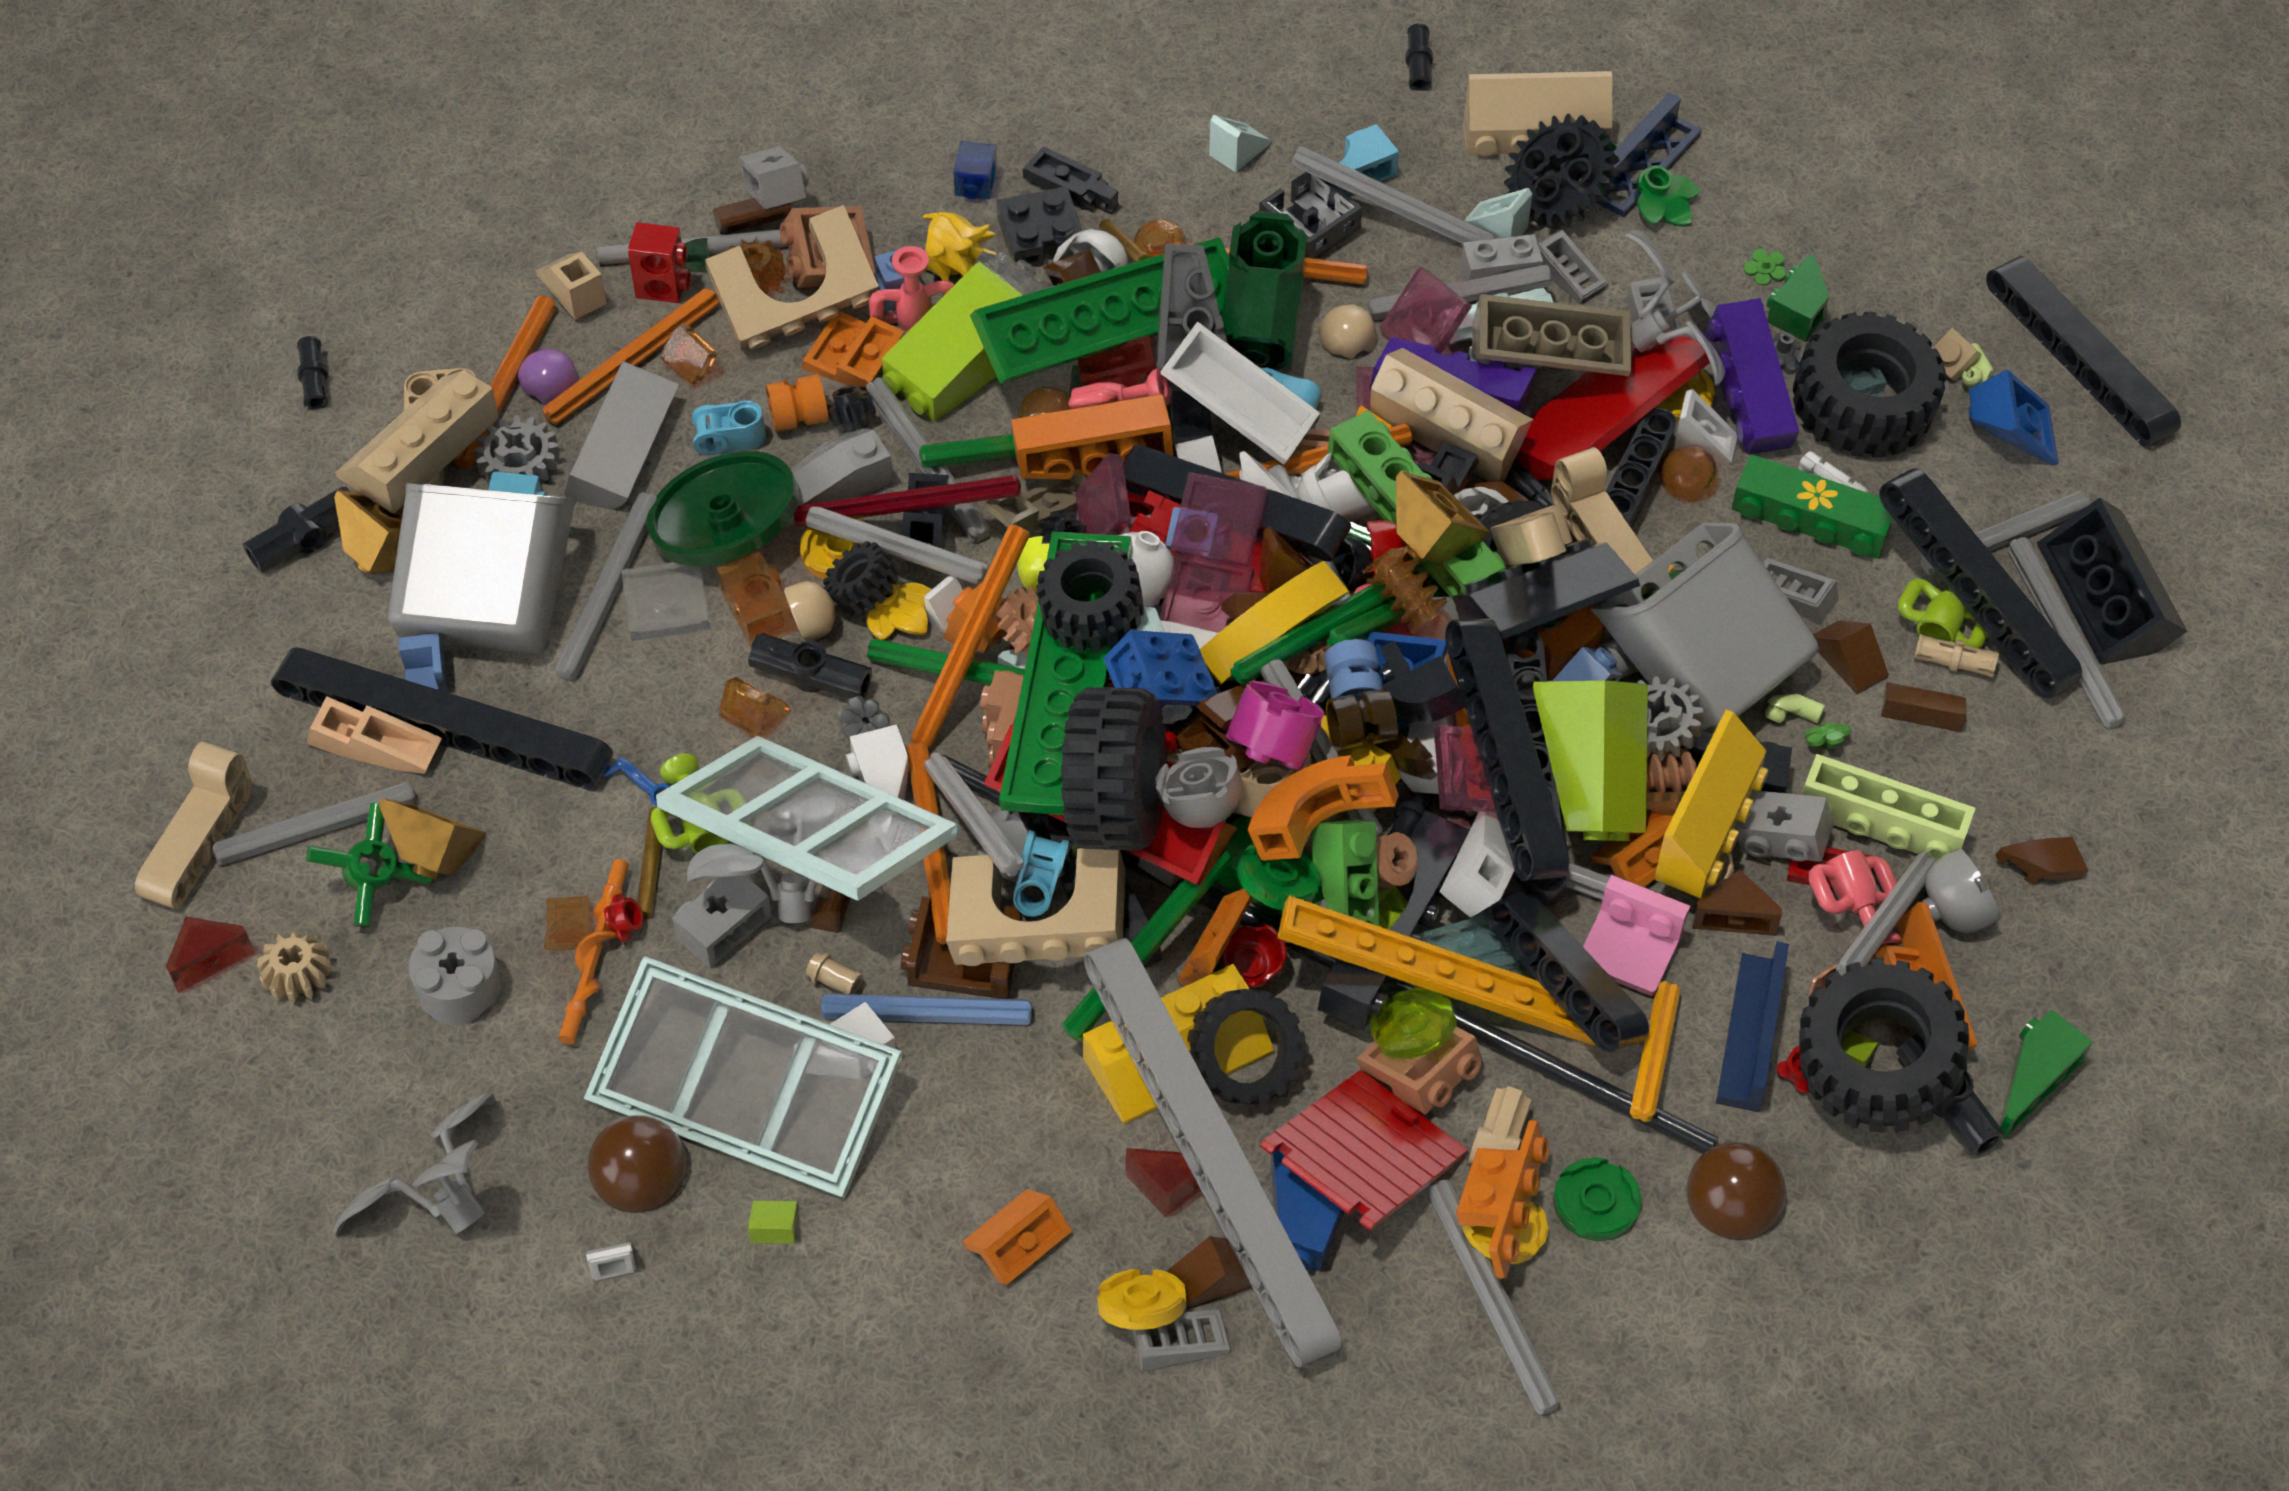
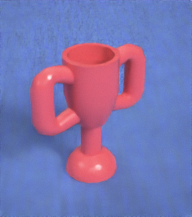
(913, 297)
(1111, 392)
(1854, 886)

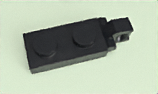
(1083, 183)

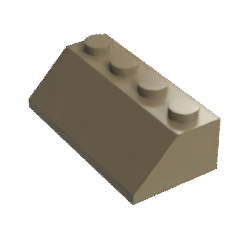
(1552, 335)

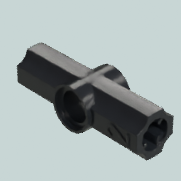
(296, 530)
(810, 666)
(1966, 1113)

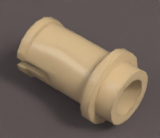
(825, 970)

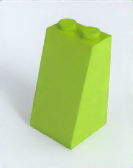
(942, 354)
(1597, 754)

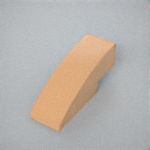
(372, 737)

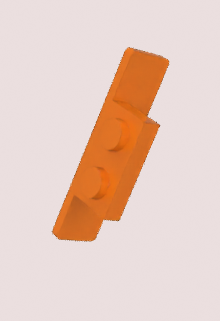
(1924, 949)
(1501, 1191)

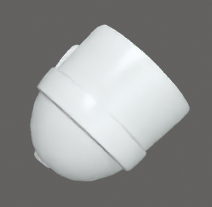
(1334, 491)

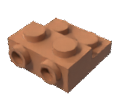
(805, 259)
(1000, 708)
(1427, 1078)

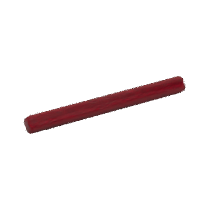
(917, 499)

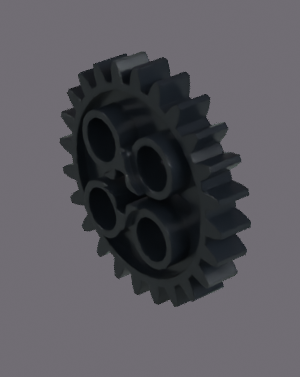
(1563, 169)

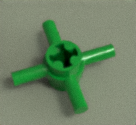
(357, 874)

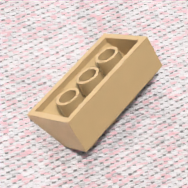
(1507, 105)
(1448, 411)
(422, 439)

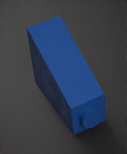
(1304, 1214)

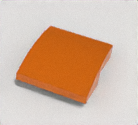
(851, 349)
(1215, 937)

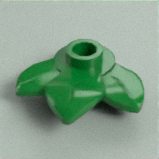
(1665, 196)

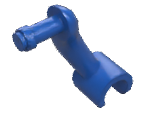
(637, 777)

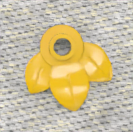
(900, 611)

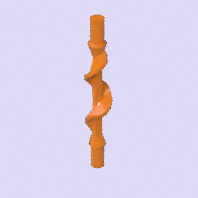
(588, 953)

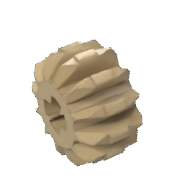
(294, 966)

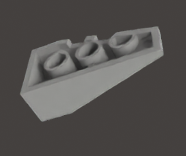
(843, 469)

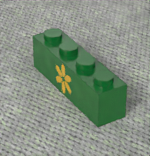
(1812, 506)

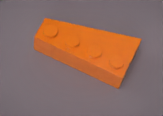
(1080, 438)

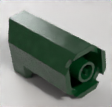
(1265, 289)

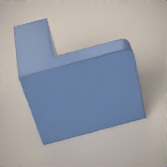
(424, 660)

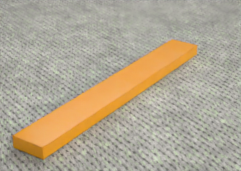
(1425, 966)

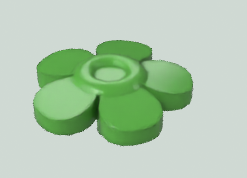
(1765, 267)
(1827, 733)

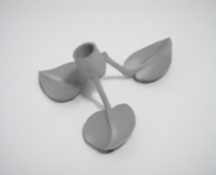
(1652, 327)
(792, 893)
(454, 1198)

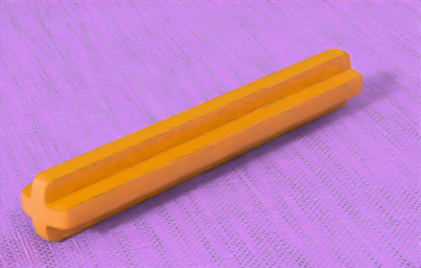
(1655, 1052)

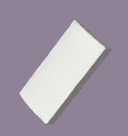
(1240, 393)

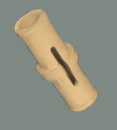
(1956, 655)

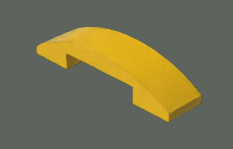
(1273, 617)

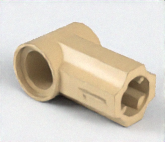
(1503, 1121)

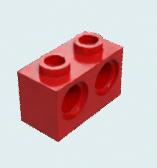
(658, 262)

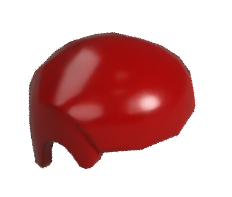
(1383, 538)
(1256, 955)

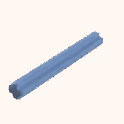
(931, 1008)

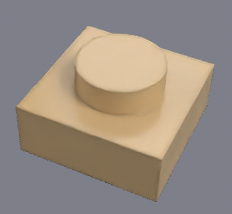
(1956, 354)

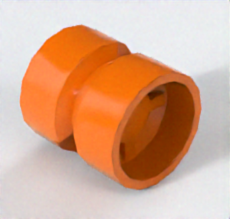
(796, 402)

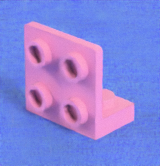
(1636, 934)

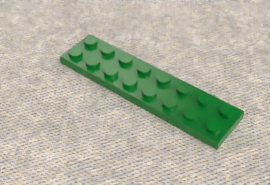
(1082, 315)
(1048, 687)

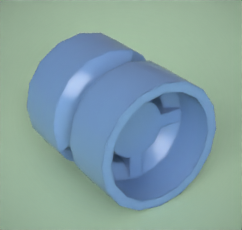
(1352, 668)

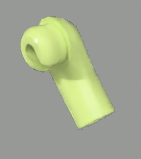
(1978, 372)
(1795, 704)

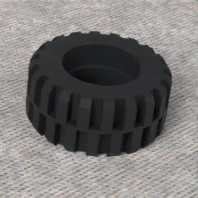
(1861, 420)
(1111, 768)
(1892, 995)

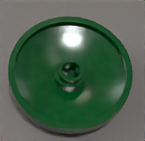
(723, 508)

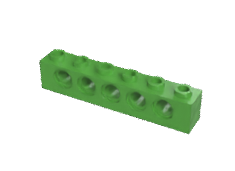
(1373, 461)

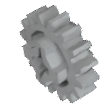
(517, 449)
(1666, 722)

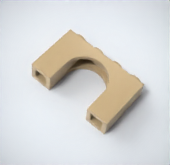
(758, 317)
(984, 935)

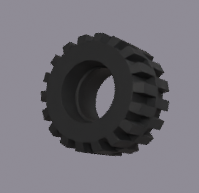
(1086, 571)

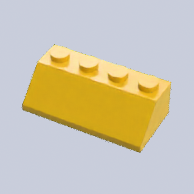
(1712, 808)
(1238, 1043)

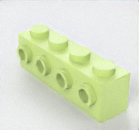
(1889, 809)

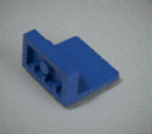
(1163, 665)

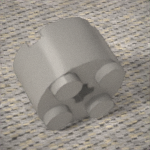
(454, 974)

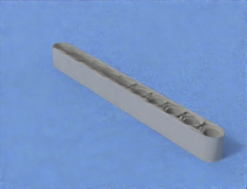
(1212, 1153)

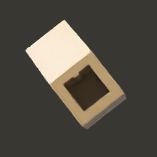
(574, 284)

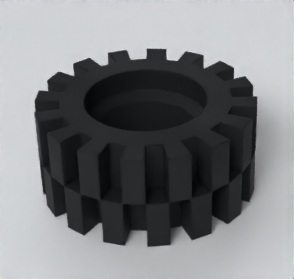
(861, 578)

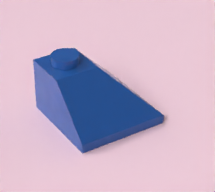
(2014, 415)

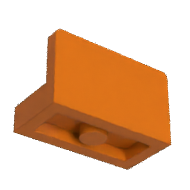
(1637, 858)
(1018, 1235)

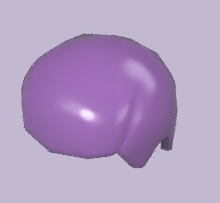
(547, 374)

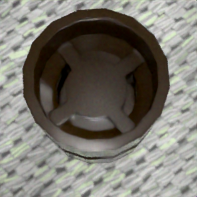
(1363, 719)

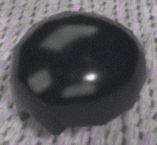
(1351, 560)

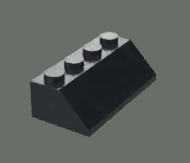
(2111, 584)
(1548, 588)

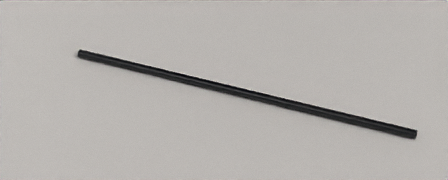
(1484, 1032)

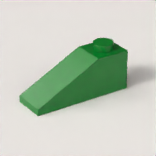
(2044, 1060)

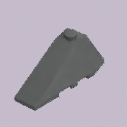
(1185, 300)

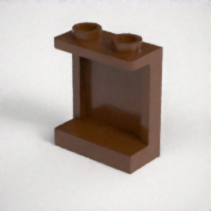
(932, 966)

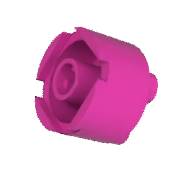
(1275, 724)

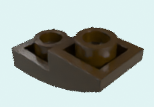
(1410, 757)

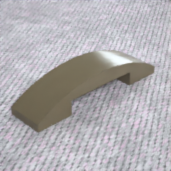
(1035, 505)

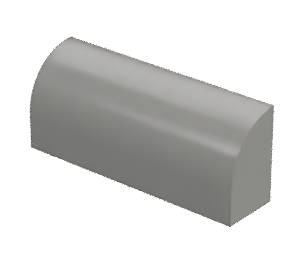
(620, 437)

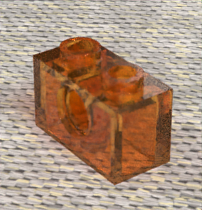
(755, 596)

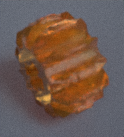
(765, 263)

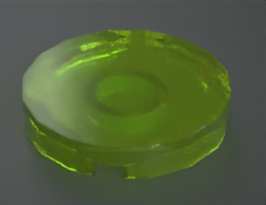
(1414, 1024)

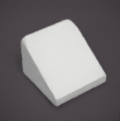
(1199, 451)
(940, 602)
(611, 1261)

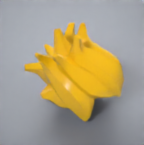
(953, 244)

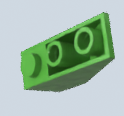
(1348, 867)

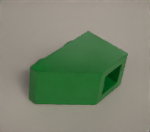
(1800, 302)

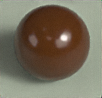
(637, 1163)
(1736, 1190)

